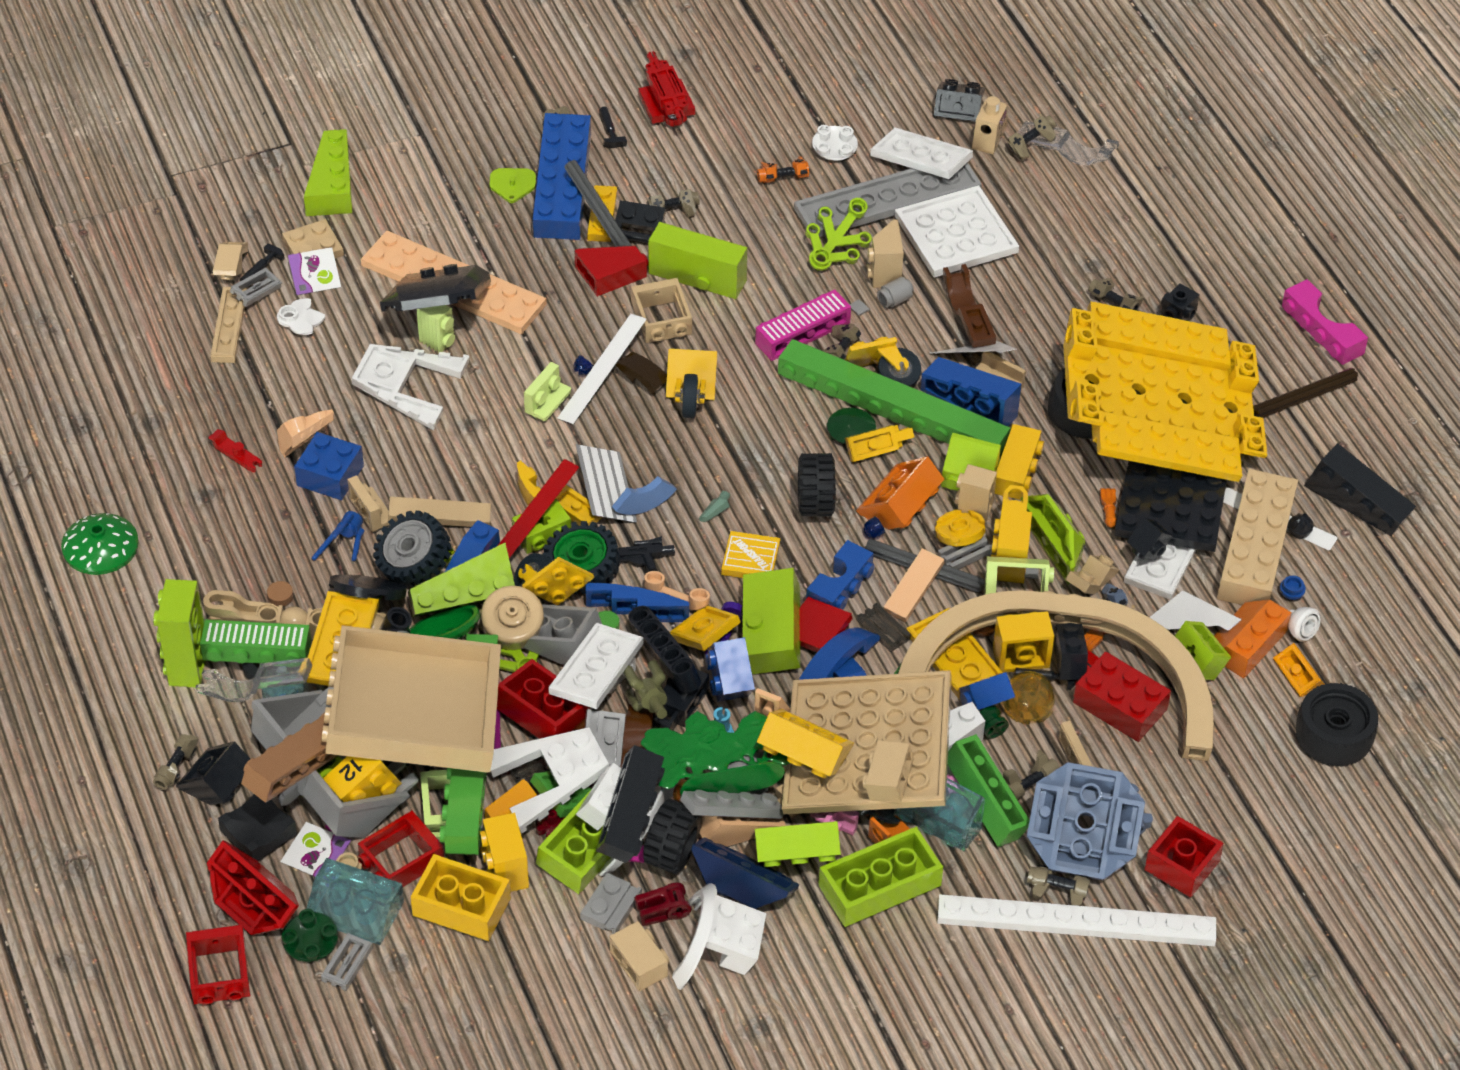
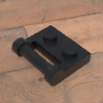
(640, 217)

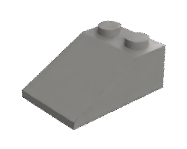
(562, 631)

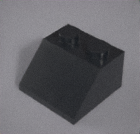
(215, 774)

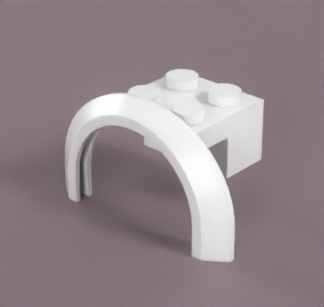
(597, 804)
(724, 928)

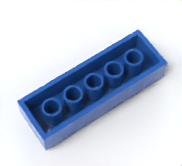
(557, 199)

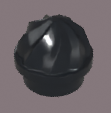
(1300, 525)

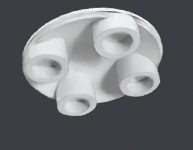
(834, 142)

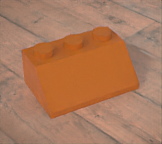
(902, 493)
(1254, 636)

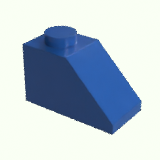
(987, 691)

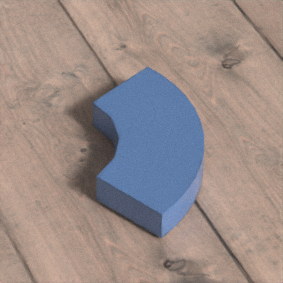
(645, 498)

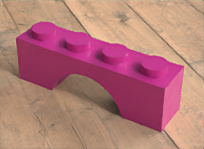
(1341, 340)

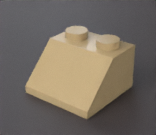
(885, 255)

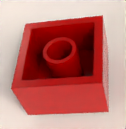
(1183, 856)

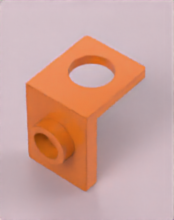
(881, 832)

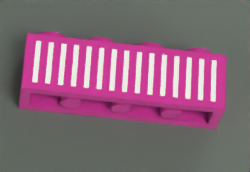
(803, 323)

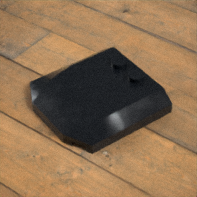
(436, 287)

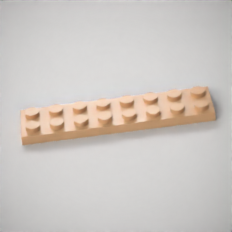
(498, 302)

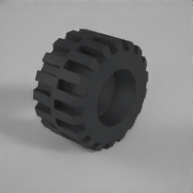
(816, 484)
(671, 836)

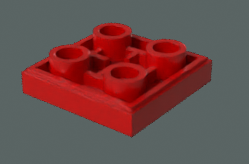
(820, 623)

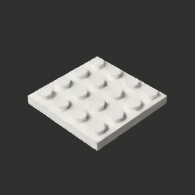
(956, 231)

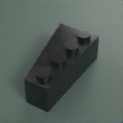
(1359, 491)

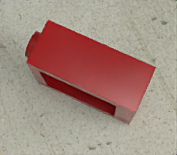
(405, 826)
(211, 942)

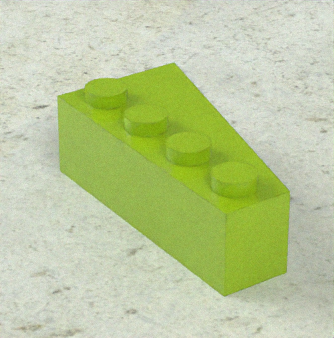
(330, 180)

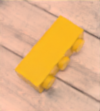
(1019, 460)

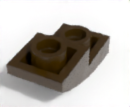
(638, 367)

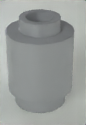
(895, 292)

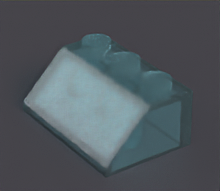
(954, 823)
(356, 900)

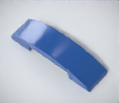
(838, 651)

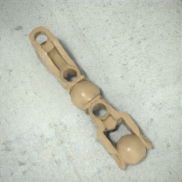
(239, 609)

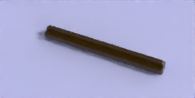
(1305, 393)

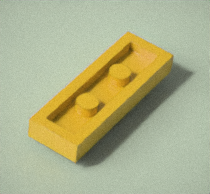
(595, 229)

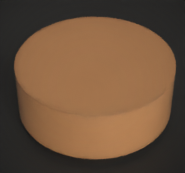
(280, 593)

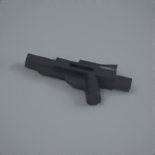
(645, 552)

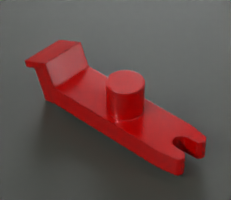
(234, 450)

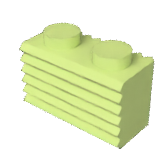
(436, 327)

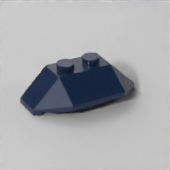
(740, 875)

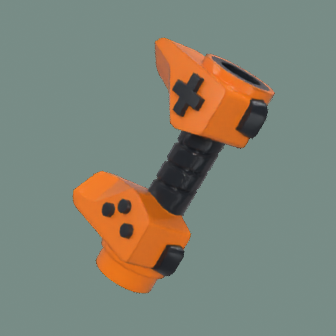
(769, 171)

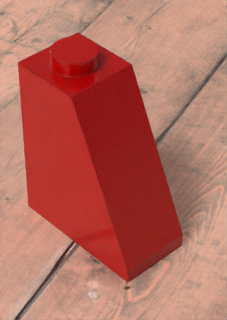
(610, 267)

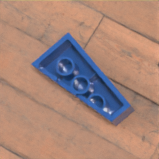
(973, 390)

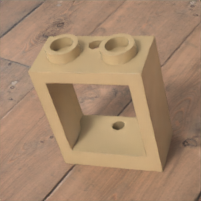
(668, 292)

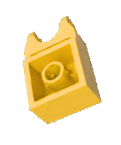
(1013, 534)

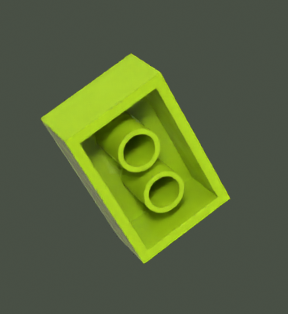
(797, 843)

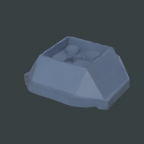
(1091, 792)

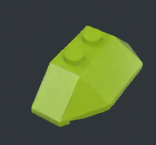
(1056, 533)

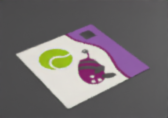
(314, 271)
(313, 847)

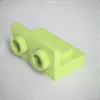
(545, 393)

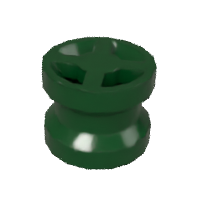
(994, 723)

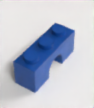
(853, 566)

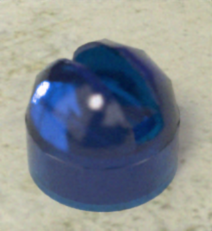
(582, 365)
(874, 528)

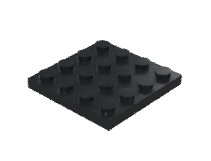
(1178, 500)

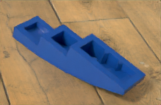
(626, 598)

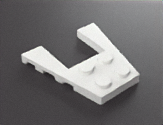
(386, 370)
(572, 759)

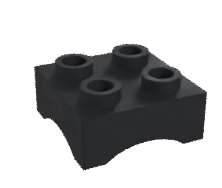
(257, 827)

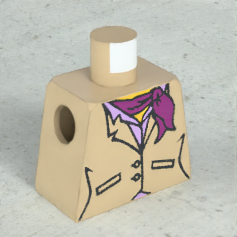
(995, 116)

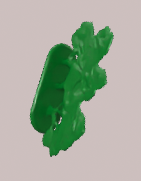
(712, 748)

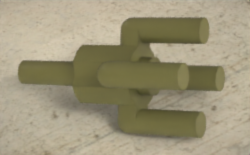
(648, 691)

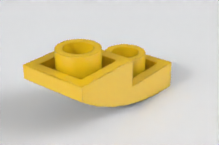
(527, 482)

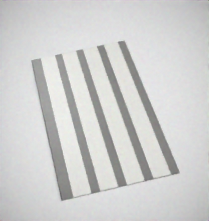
(603, 480)

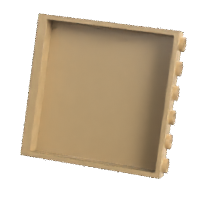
(412, 699)

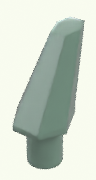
(716, 506)

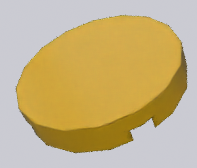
(960, 528)

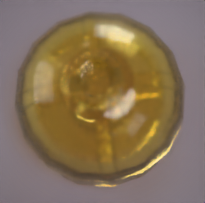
(1032, 699)

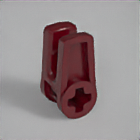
(662, 904)

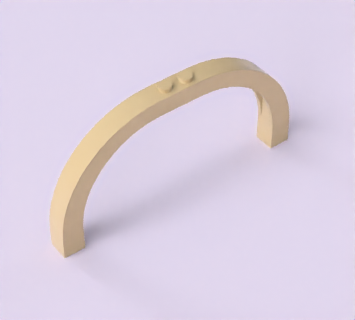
(1094, 615)

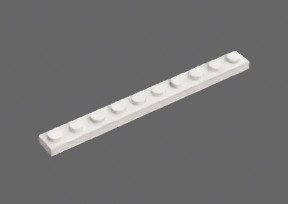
(1077, 920)

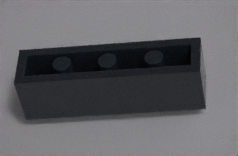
(630, 804)

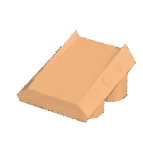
(301, 429)

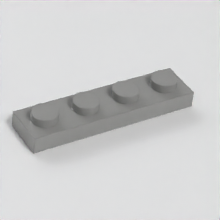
(732, 804)

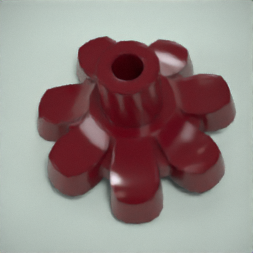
(548, 823)

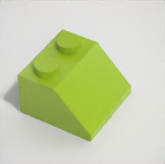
(965, 451)

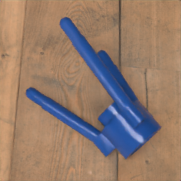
(348, 527)

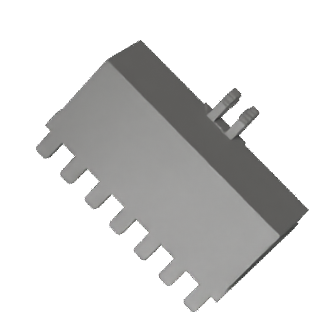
(287, 714)

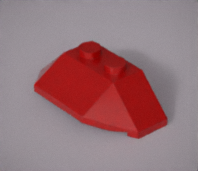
(249, 891)

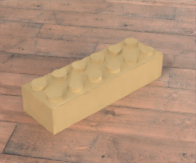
(1257, 538)

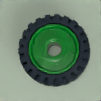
(588, 548)

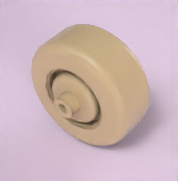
(512, 615)

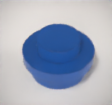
(1292, 587)

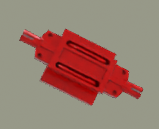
(666, 96)

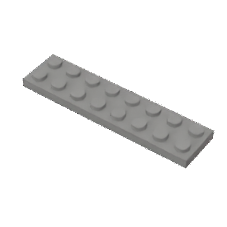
(883, 196)

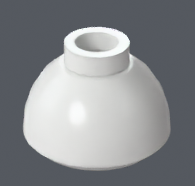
(1304, 623)

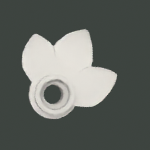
(300, 317)

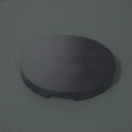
(367, 586)

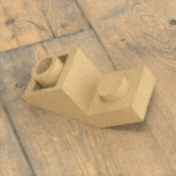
(229, 259)
(1094, 574)

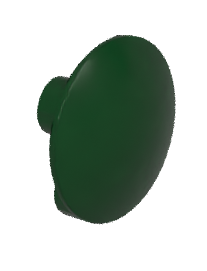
(849, 422)
(310, 936)

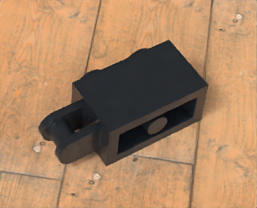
(1070, 651)
(680, 704)

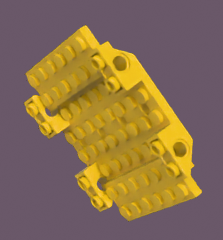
(1165, 363)

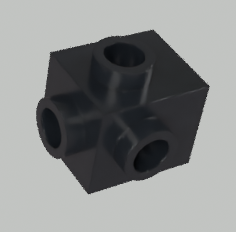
(1180, 303)

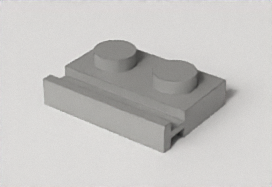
(608, 732)
(610, 903)

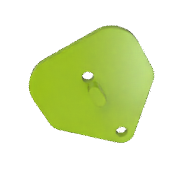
(512, 183)

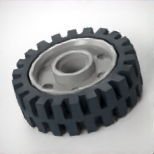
(412, 548)

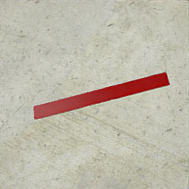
(538, 506)

